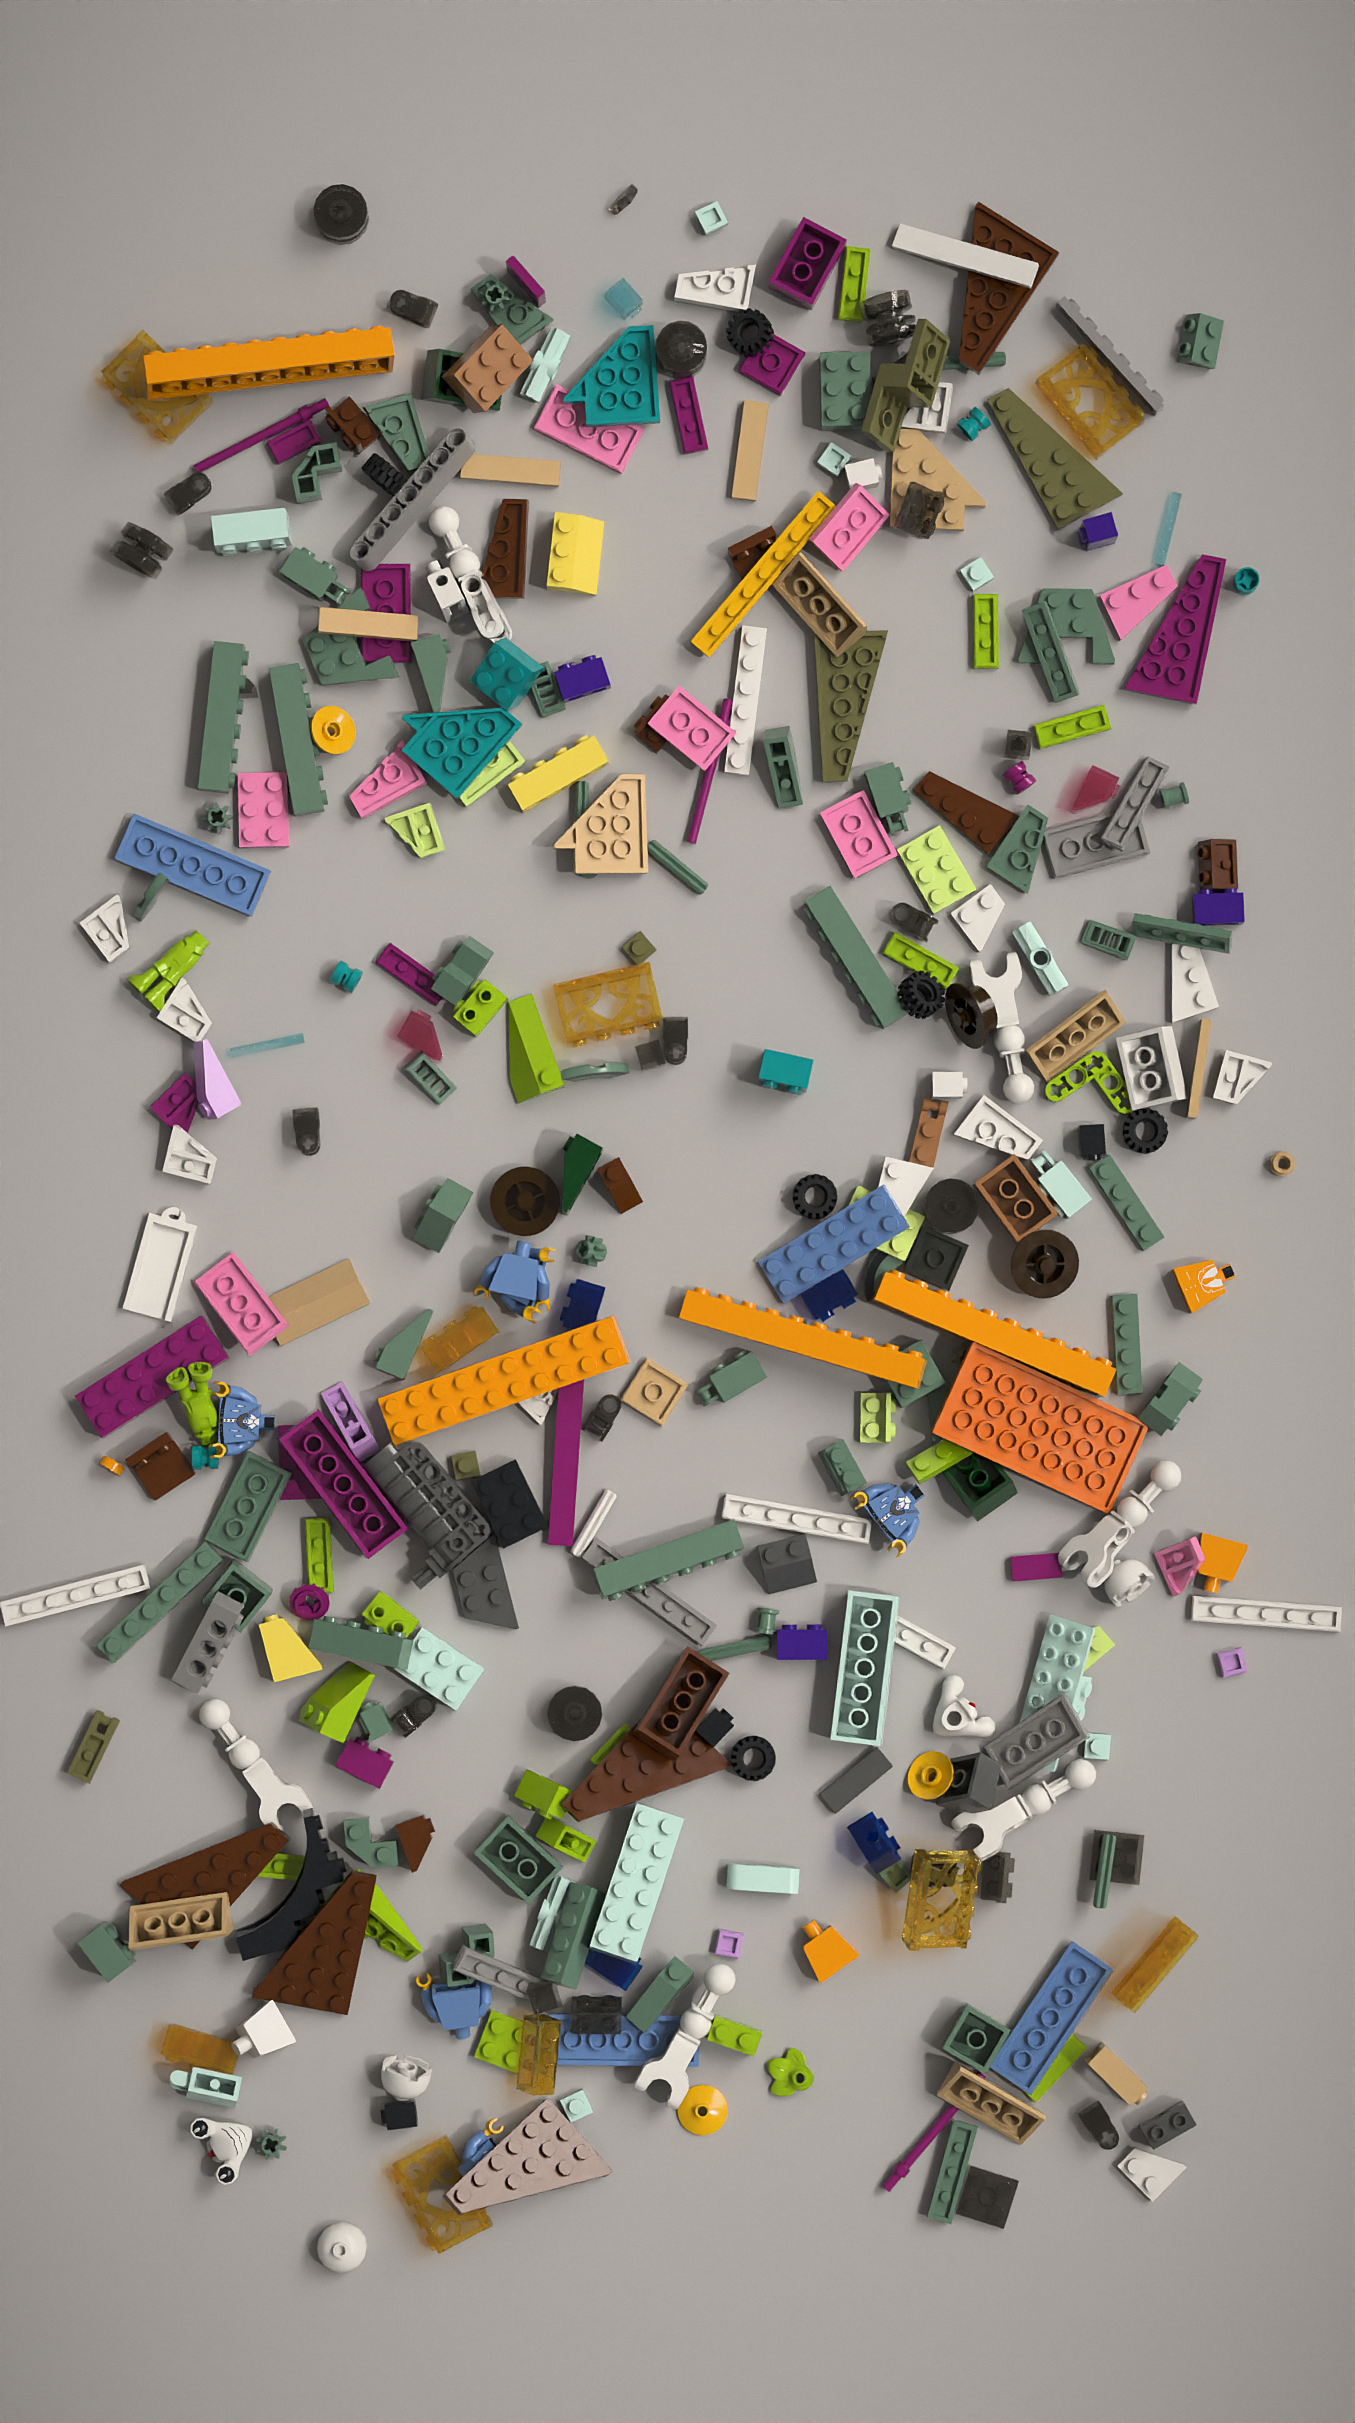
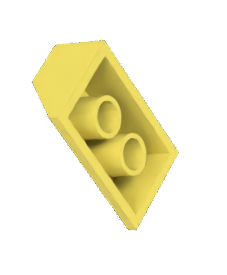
(575, 554)

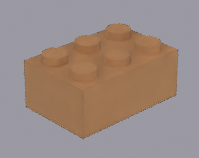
(487, 368)
(1015, 1198)

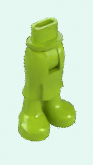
(171, 968)
(197, 1402)

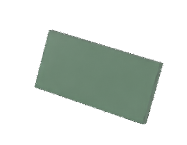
(248, 1506)

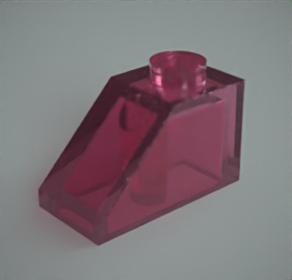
(1096, 790)
(421, 1034)

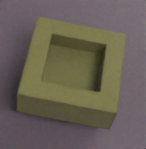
(639, 948)
(465, 1465)

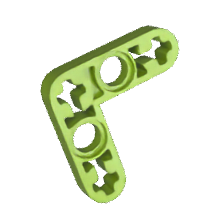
(1098, 1075)

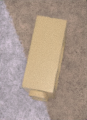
(1117, 2074)

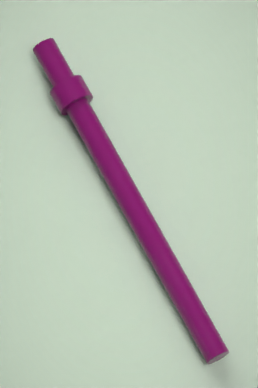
(304, 413)
(707, 781)
(901, 2169)

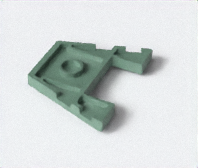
(1074, 617)
(339, 656)

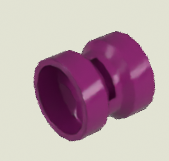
(1019, 777)

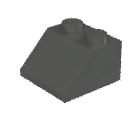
(787, 1563)
(972, 1784)

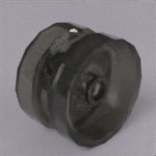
(337, 200)
(142, 548)
(936, 1206)
(568, 1726)

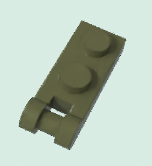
(93, 1747)

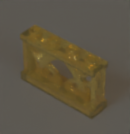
(140, 403)
(1088, 435)
(627, 975)
(963, 1905)
(1154, 1964)
(446, 2159)

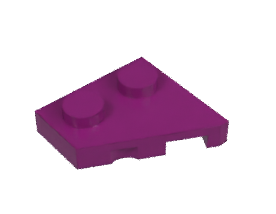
(178, 1103)

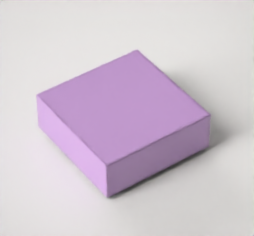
(1231, 1662)
(728, 1943)

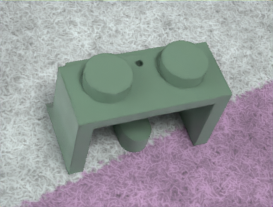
(842, 1467)
(375, 1720)

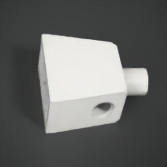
(446, 591)
(262, 2032)

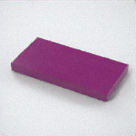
(387, 592)

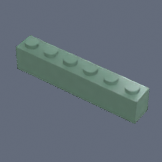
(222, 717)
(296, 739)
(855, 956)
(668, 1559)
(160, 1602)

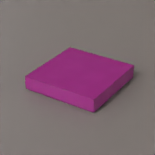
(526, 281)
(774, 366)

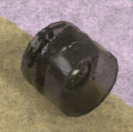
(887, 313)
(678, 364)

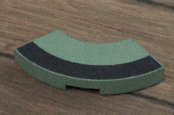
(150, 896)
(585, 1072)
(878, 1265)

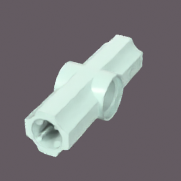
(545, 365)
(1048, 973)
(550, 1913)

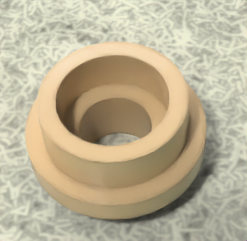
(1290, 1163)

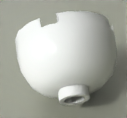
(1127, 1581)
(406, 2077)
(342, 2247)

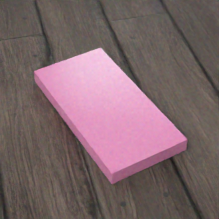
(604, 444)
(241, 1303)

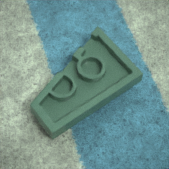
(519, 316)
(401, 429)
(1020, 849)

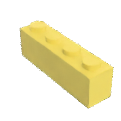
(557, 774)

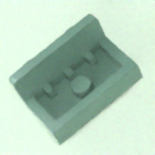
(1200, 340)

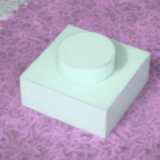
(711, 218)
(834, 459)
(976, 574)
(1097, 1746)
(576, 2105)

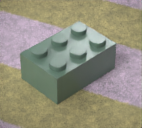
(844, 390)
(518, 1859)

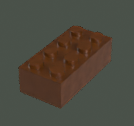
(680, 1703)

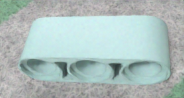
(763, 1878)

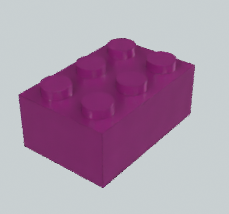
(807, 263)

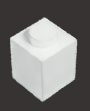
(863, 473)
(948, 1084)

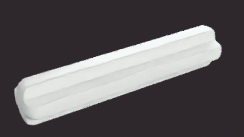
(593, 1523)

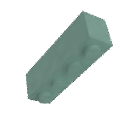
(360, 1643)
(573, 1936)

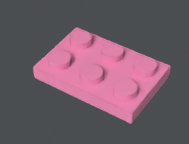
(849, 527)
(691, 728)
(263, 810)
(858, 834)

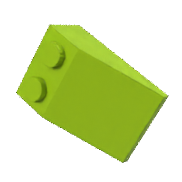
(337, 1702)

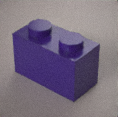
(1097, 532)
(582, 678)
(1218, 908)
(802, 1643)

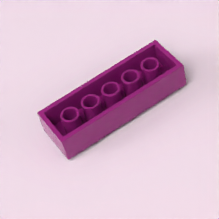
(142, 1380)
(342, 1483)

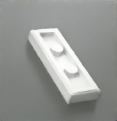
(923, 1643)

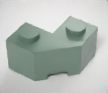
(319, 461)
(461, 972)
(1170, 1399)
(359, 1840)
(476, 1937)

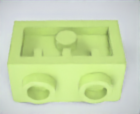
(876, 1417)

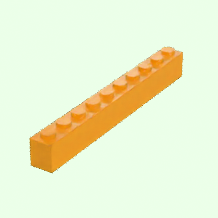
(803, 1339)

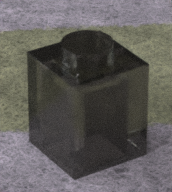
(1018, 744)

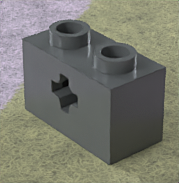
(1167, 2125)

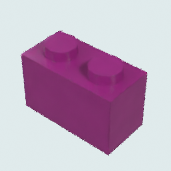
(365, 1762)

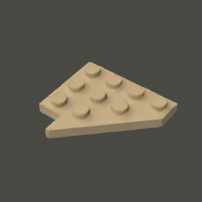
(920, 462)
(611, 831)

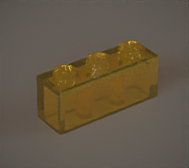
(459, 1339)
(199, 2049)
(538, 2054)

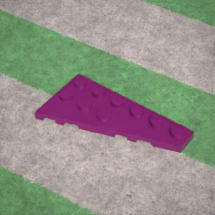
(1179, 649)

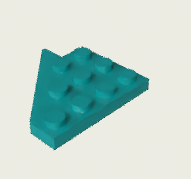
(621, 383)
(458, 744)

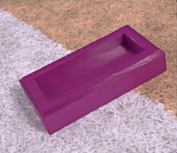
(294, 442)
(1035, 1567)

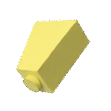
(286, 1650)

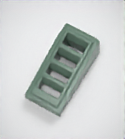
(553, 686)
(1111, 931)
(409, 1068)

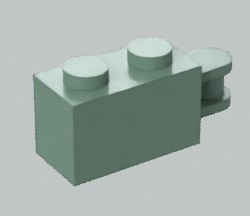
(313, 576)
(888, 795)
(733, 1378)

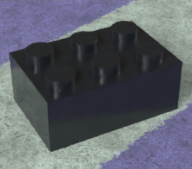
(509, 1503)

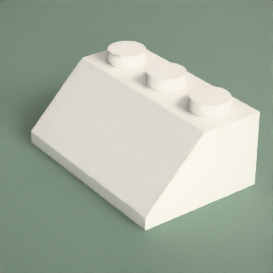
(1152, 1068)

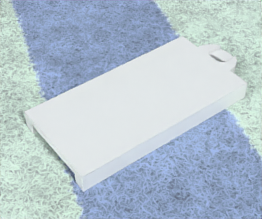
(160, 1265)

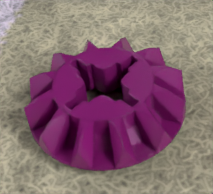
(303, 1609)

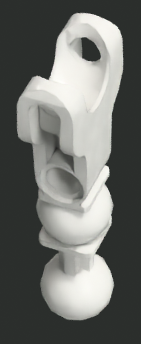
(465, 567)
(1008, 1036)
(1115, 1530)
(246, 1756)
(1018, 1810)
(693, 2026)

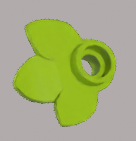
(786, 2072)

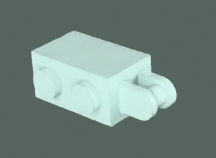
(1060, 1186)
(207, 2086)

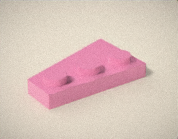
(1136, 599)

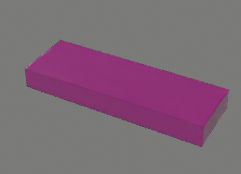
(688, 415)
(409, 972)

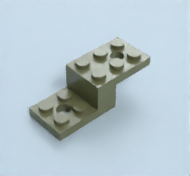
(905, 385)

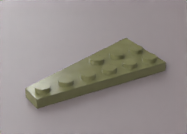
(1058, 472)
(843, 699)

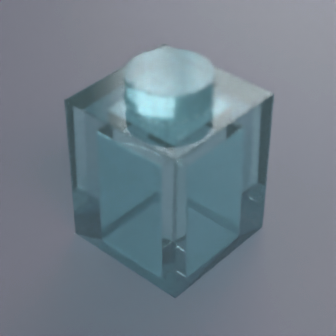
(624, 299)

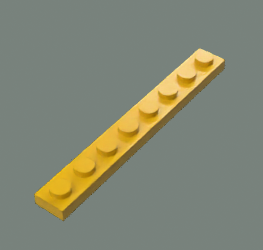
(762, 575)

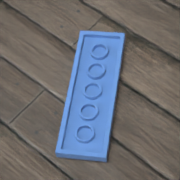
(193, 864)
(834, 1244)
(1051, 2018)
(623, 2049)

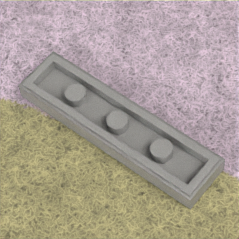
(1134, 803)
(496, 1973)

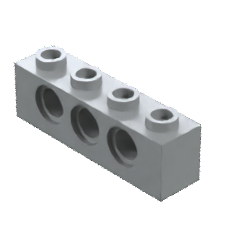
(188, 1672)

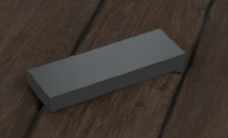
(856, 1780)

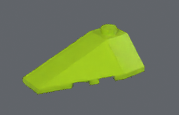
(531, 1056)
(388, 1927)

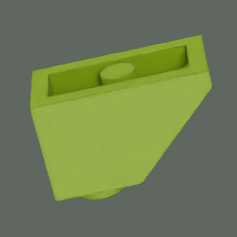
(566, 1838)

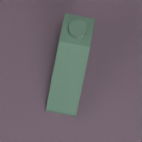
(433, 665)
(783, 766)
(400, 1351)
(660, 1994)

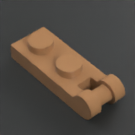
(928, 1133)

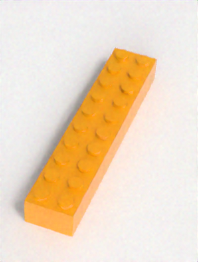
(268, 362)
(1000, 1336)
(504, 1380)

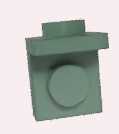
(896, 1876)

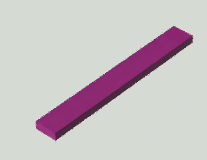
(566, 1464)

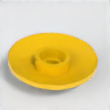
(341, 729)
(923, 1771)
(716, 2110)

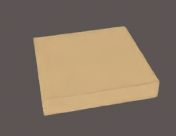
(654, 1392)

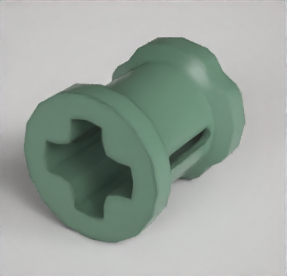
(1174, 795)
(766, 1621)

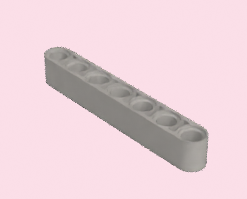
(412, 499)

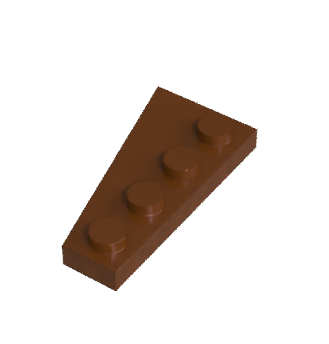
(507, 551)
(970, 813)

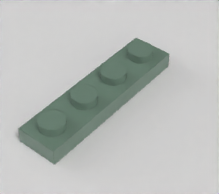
(1050, 651)
(1182, 933)
(1126, 1202)
(1127, 1344)
(952, 2171)

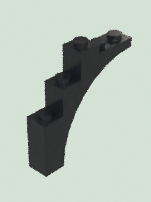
(279, 1927)

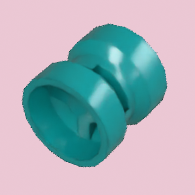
(976, 422)
(1248, 577)
(352, 976)
(201, 1458)

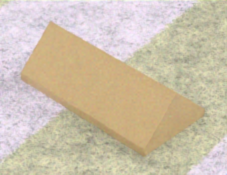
(820, 605)
(1075, 1036)
(319, 1300)
(180, 1921)
(990, 2103)

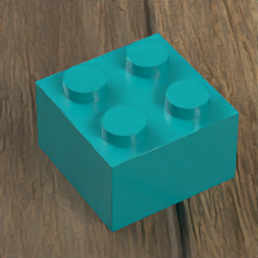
(506, 674)
(785, 1071)

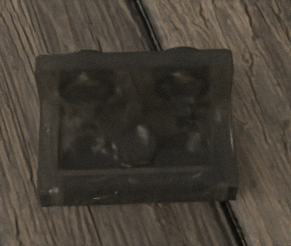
(919, 511)
(995, 1877)
(596, 2014)

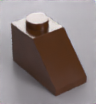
(620, 1185)
(415, 1839)

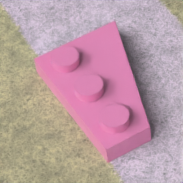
(390, 782)

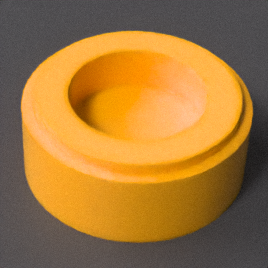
(111, 1465)

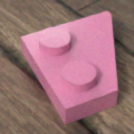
(1180, 1563)

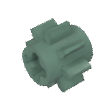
(490, 292)
(217, 811)
(591, 1251)
(269, 2151)

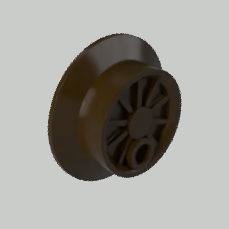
(970, 1013)
(524, 1201)
(1044, 1264)

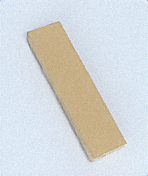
(750, 450)
(512, 470)
(367, 624)
(1198, 1068)

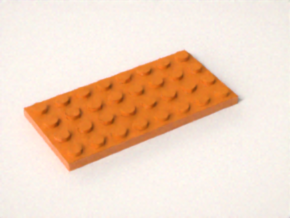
(1040, 1427)

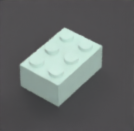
(251, 531)
(441, 1669)

